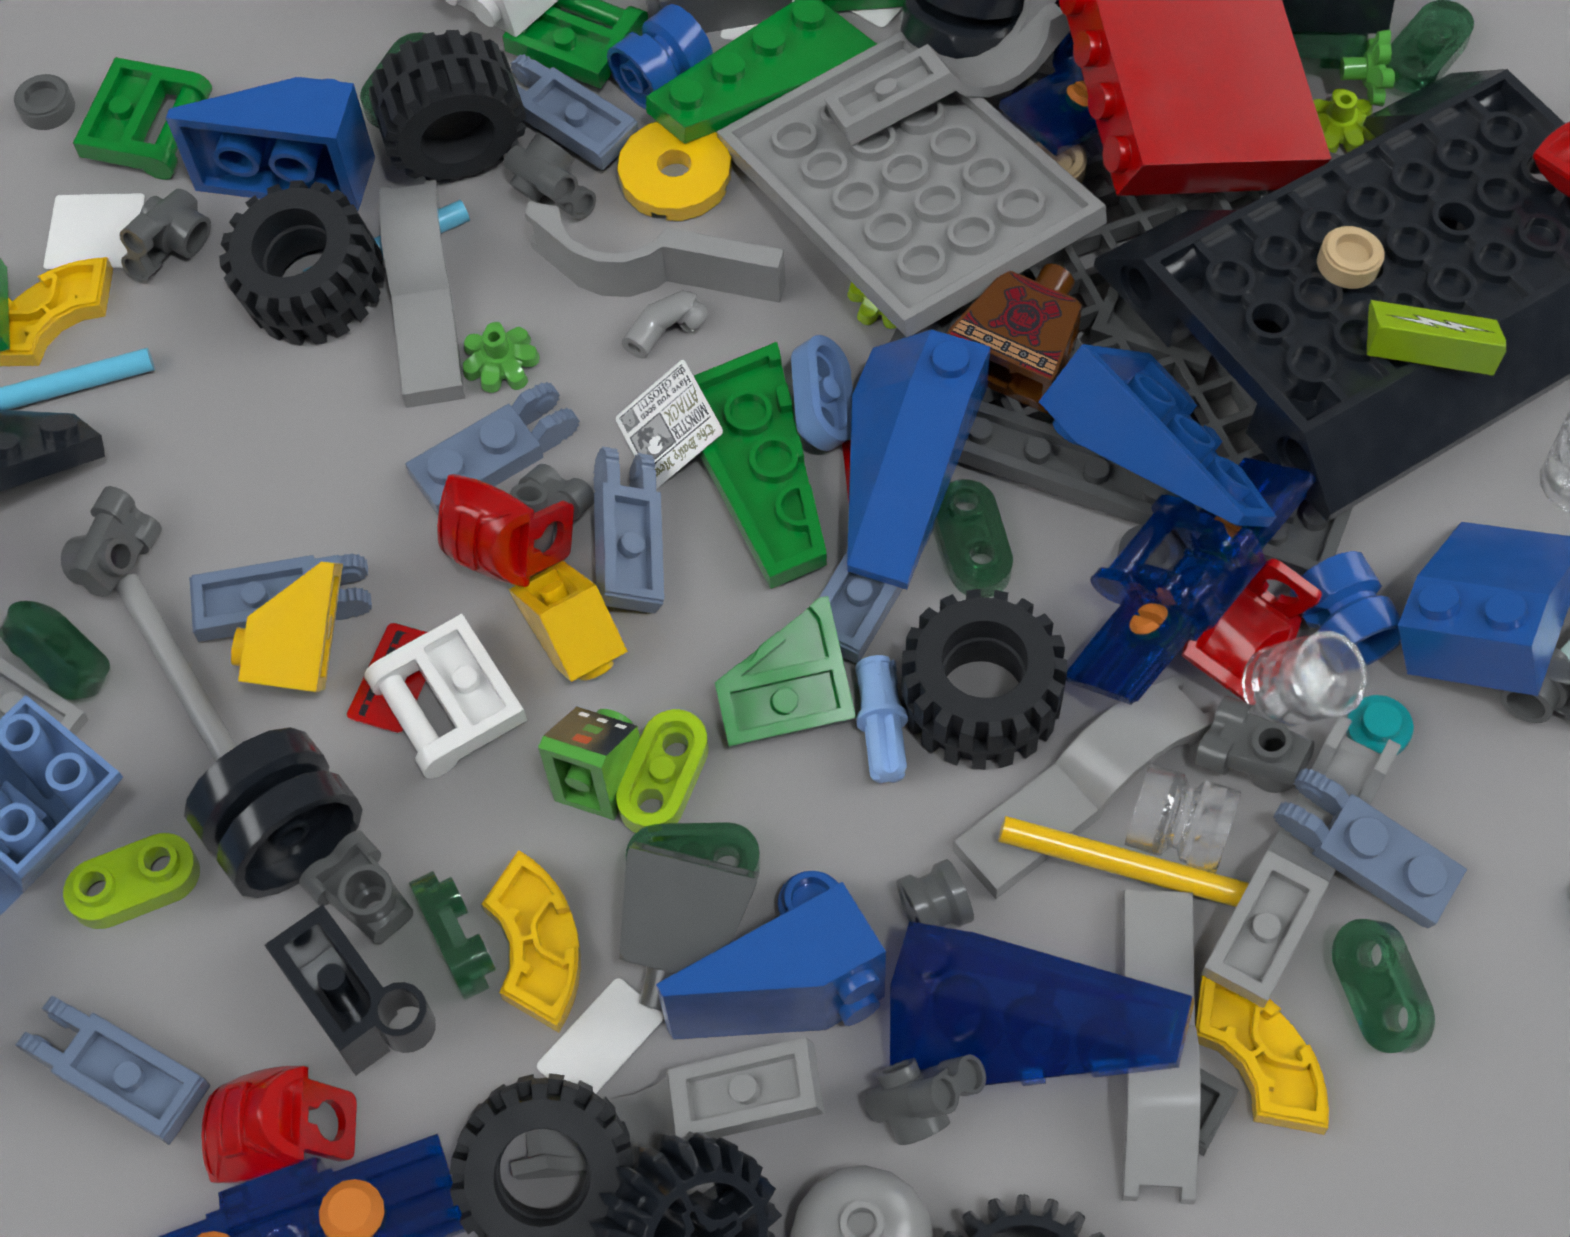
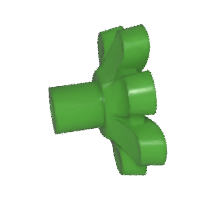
(1372, 68)
(499, 357)

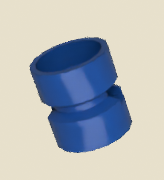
(668, 47)
(1352, 606)

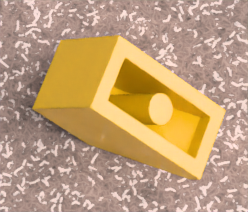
(570, 621)
(291, 634)

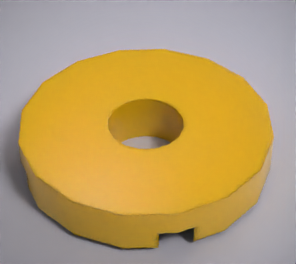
(679, 196)

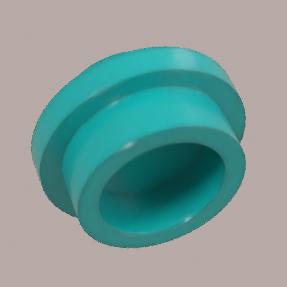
(1379, 720)

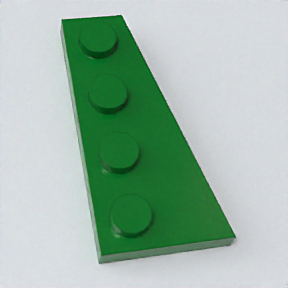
(762, 465)

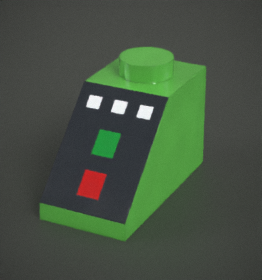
(588, 758)

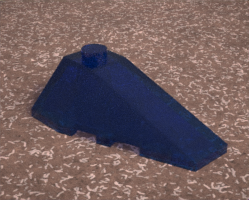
(1026, 1011)

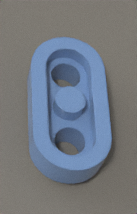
(822, 392)

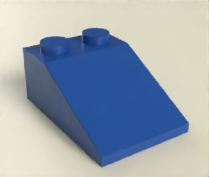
(276, 137)
(1488, 608)
(784, 977)

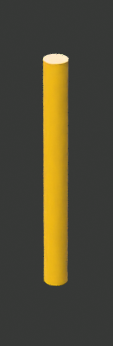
(1121, 861)

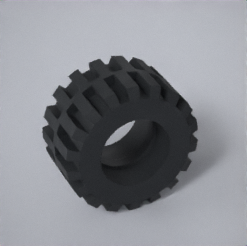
(447, 106)
(279, 231)
(991, 633)
(526, 1107)

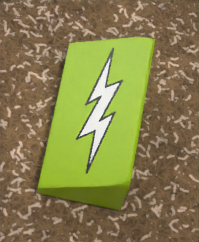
(1434, 338)

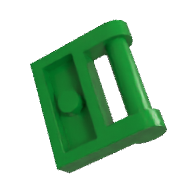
(576, 44)
(126, 109)

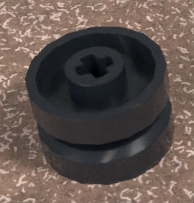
(959, 26)
(271, 811)

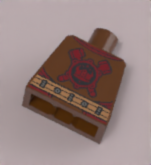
(1028, 328)

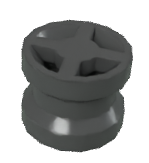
(936, 897)

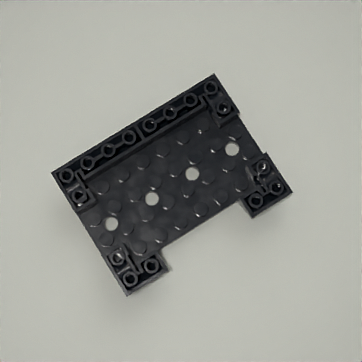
(1321, 401)

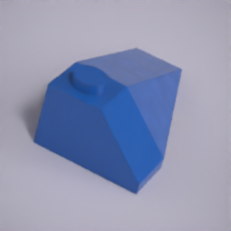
(1141, 419)
(905, 444)

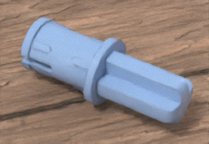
(881, 718)

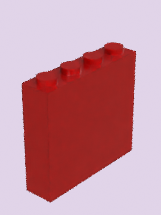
(1196, 94)

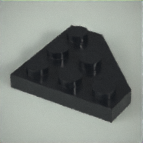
(43, 445)

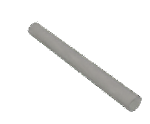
(175, 666)

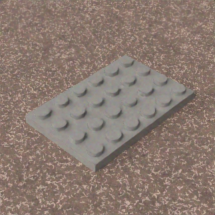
(919, 207)

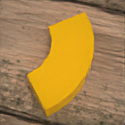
(54, 304)
(541, 940)
(1269, 1054)

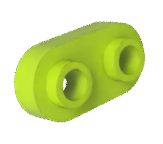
(660, 775)
(130, 883)

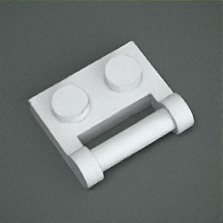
(465, 686)

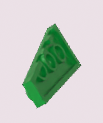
(756, 69)

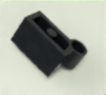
(347, 994)

